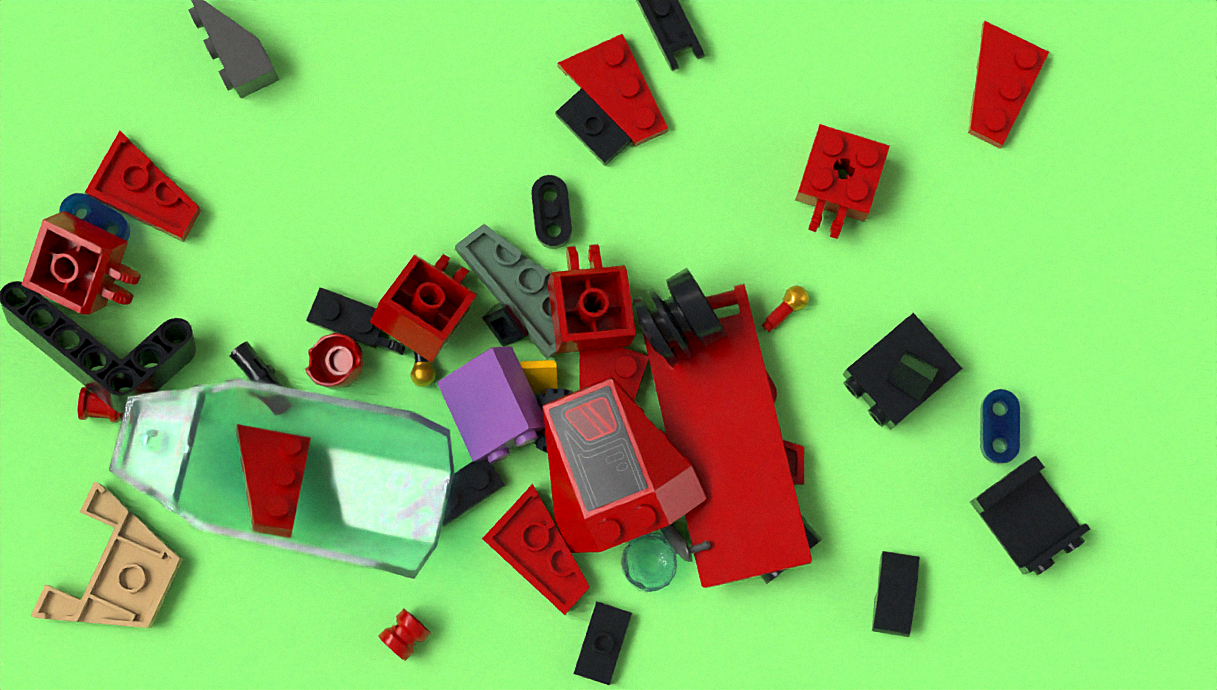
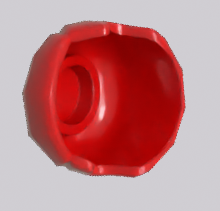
(335, 361)

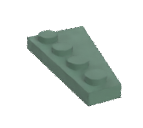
(513, 282)

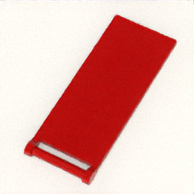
(727, 425)

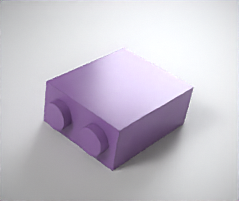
(492, 404)

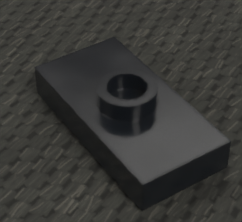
(593, 127)
(602, 643)

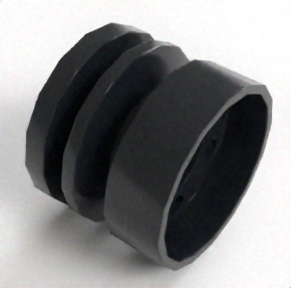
(678, 317)

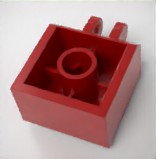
(849, 196)
(78, 265)
(604, 289)
(424, 306)

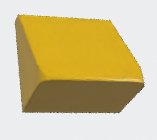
(541, 375)

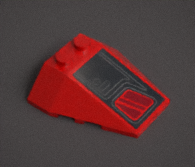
(613, 469)

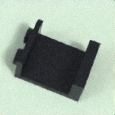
(1029, 518)

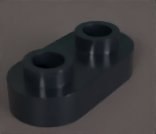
(551, 212)

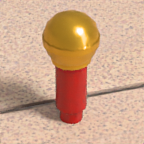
(794, 300)

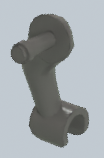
(680, 545)

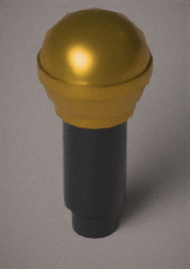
(422, 371)

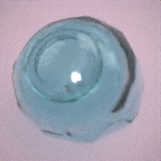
(649, 563)

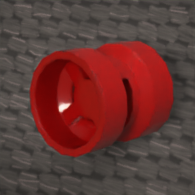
(404, 634)

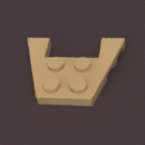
(129, 577)

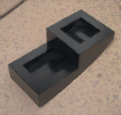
(895, 594)

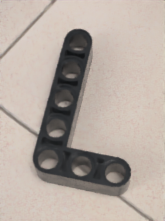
(90, 353)

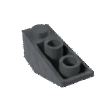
(240, 52)

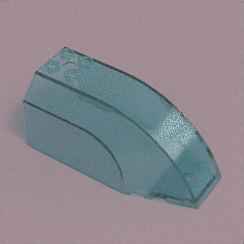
(368, 485)

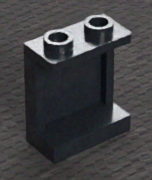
(869, 373)

